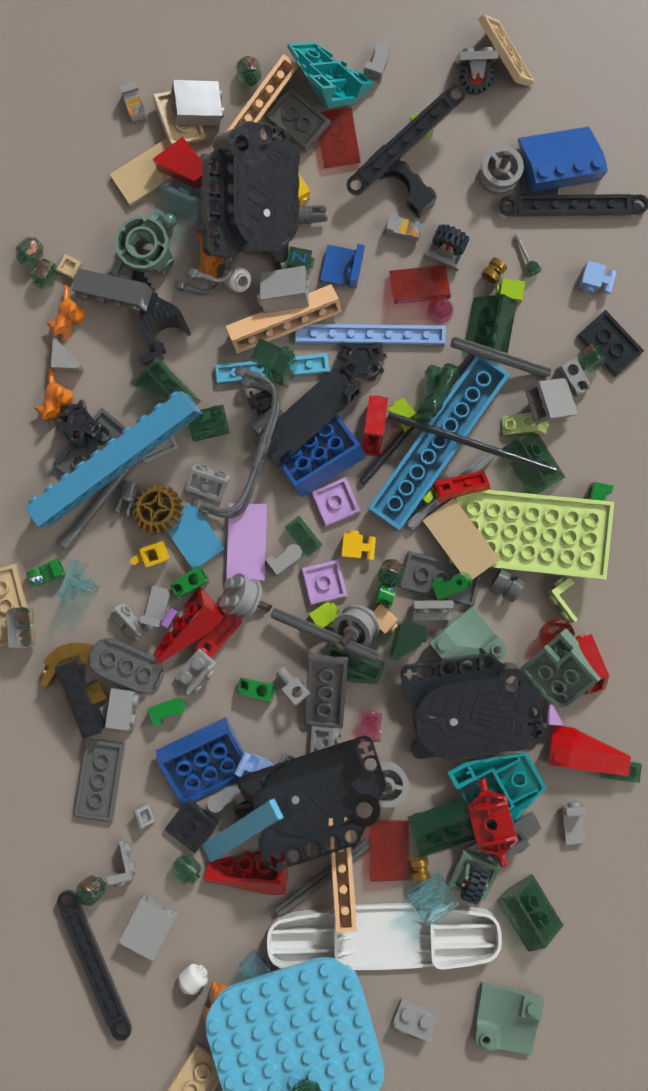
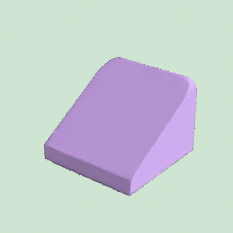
(551, 716)

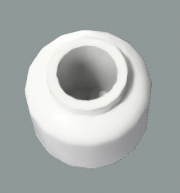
(240, 279)
(193, 979)

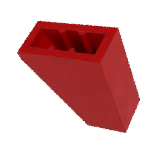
(181, 163)
(374, 425)
(593, 656)

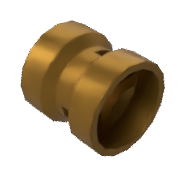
(494, 270)
(419, 869)

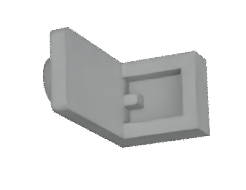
(156, 607)
(573, 822)
(119, 878)

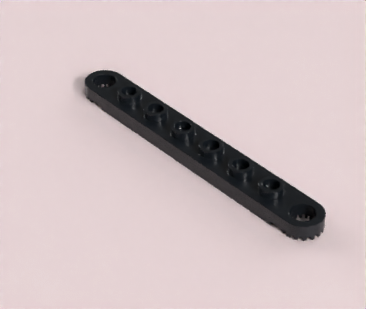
(406, 139)
(573, 205)
(94, 965)

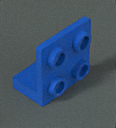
(342, 265)

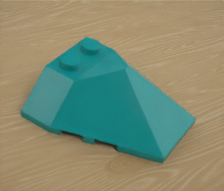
(329, 79)
(507, 775)

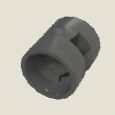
(507, 585)

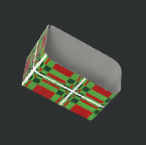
(13, 635)

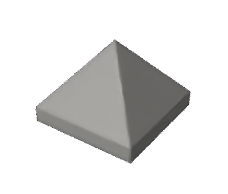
(144, 816)

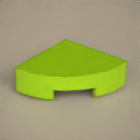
(429, 496)

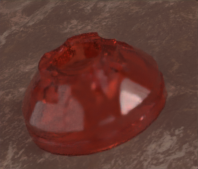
(546, 637)

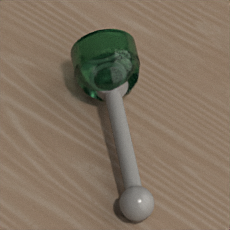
(532, 267)

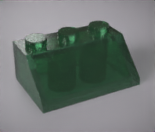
(492, 321)
(534, 448)
(407, 638)
(441, 827)
(530, 913)

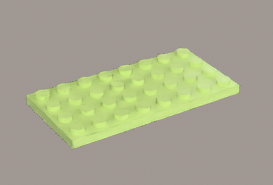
(543, 531)

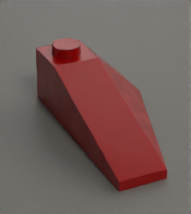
(197, 620)
(582, 752)
(248, 873)

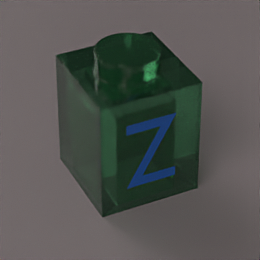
(300, 257)

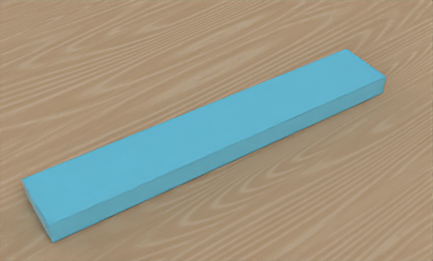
(306, 366)
(242, 830)

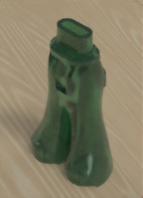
(437, 386)

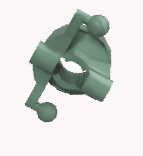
(149, 230)

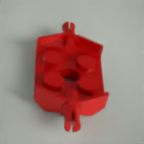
(492, 806)

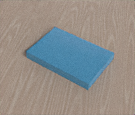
(195, 537)

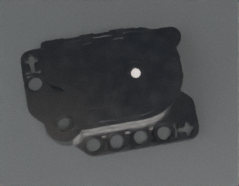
(253, 193)
(471, 709)
(311, 792)

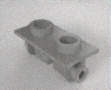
(123, 615)

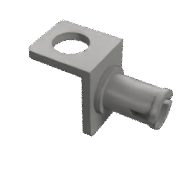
(292, 685)

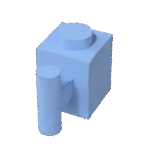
(594, 277)
(251, 763)

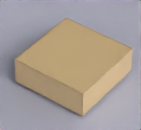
(69, 267)

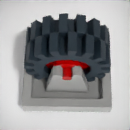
(476, 69)
(448, 245)

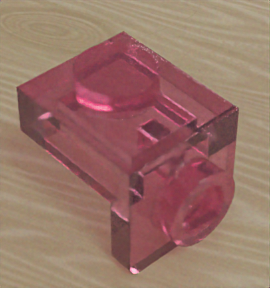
(371, 725)

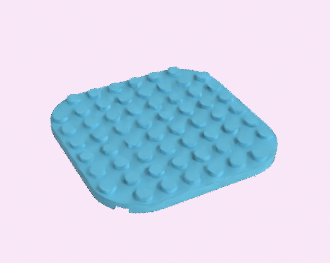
(295, 1027)

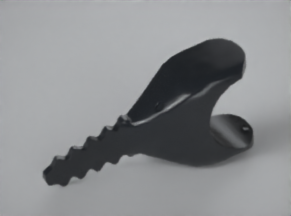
(158, 315)

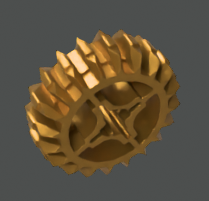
(158, 496)

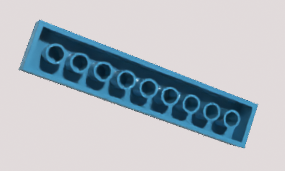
(432, 452)
(113, 459)

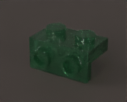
(210, 424)

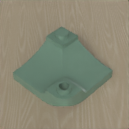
(465, 637)
(560, 670)
(507, 1018)

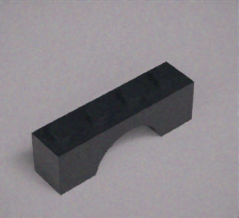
(420, 196)
(86, 714)

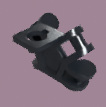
(362, 358)
(78, 421)

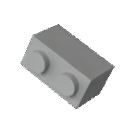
(121, 709)

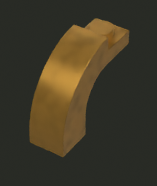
(60, 653)

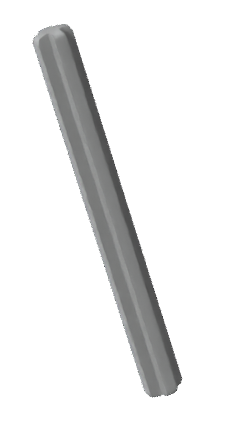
(429, 508)

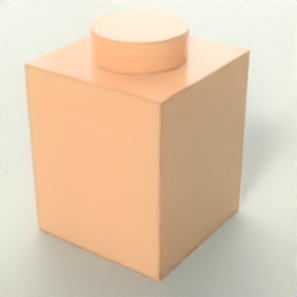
(385, 619)

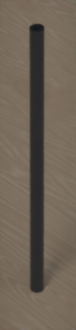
(402, 435)
(472, 443)

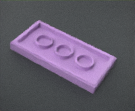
(247, 542)

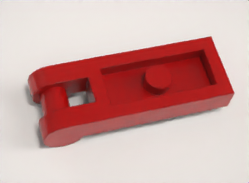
(461, 486)
(219, 634)

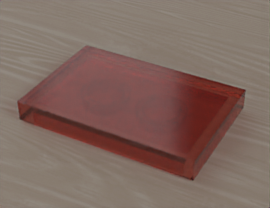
(339, 141)
(419, 284)
(389, 850)

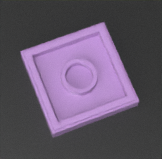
(335, 501)
(324, 582)

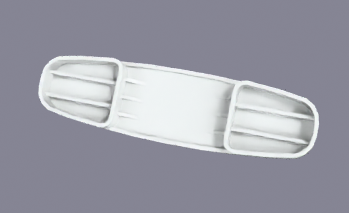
(386, 938)

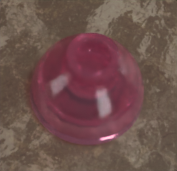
(440, 310)

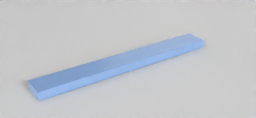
(372, 334)

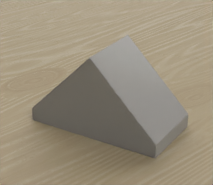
(62, 360)

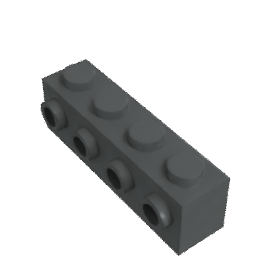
(112, 290)

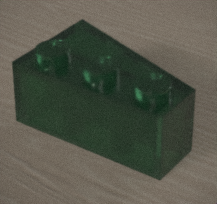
(277, 362)
(162, 381)
(359, 669)

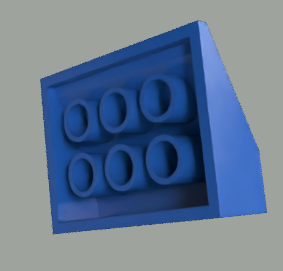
(562, 159)
(323, 457)
(201, 761)

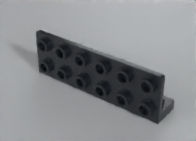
(310, 415)

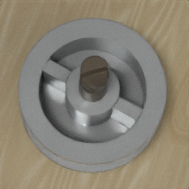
(501, 169)
(242, 597)
(355, 624)
(396, 784)

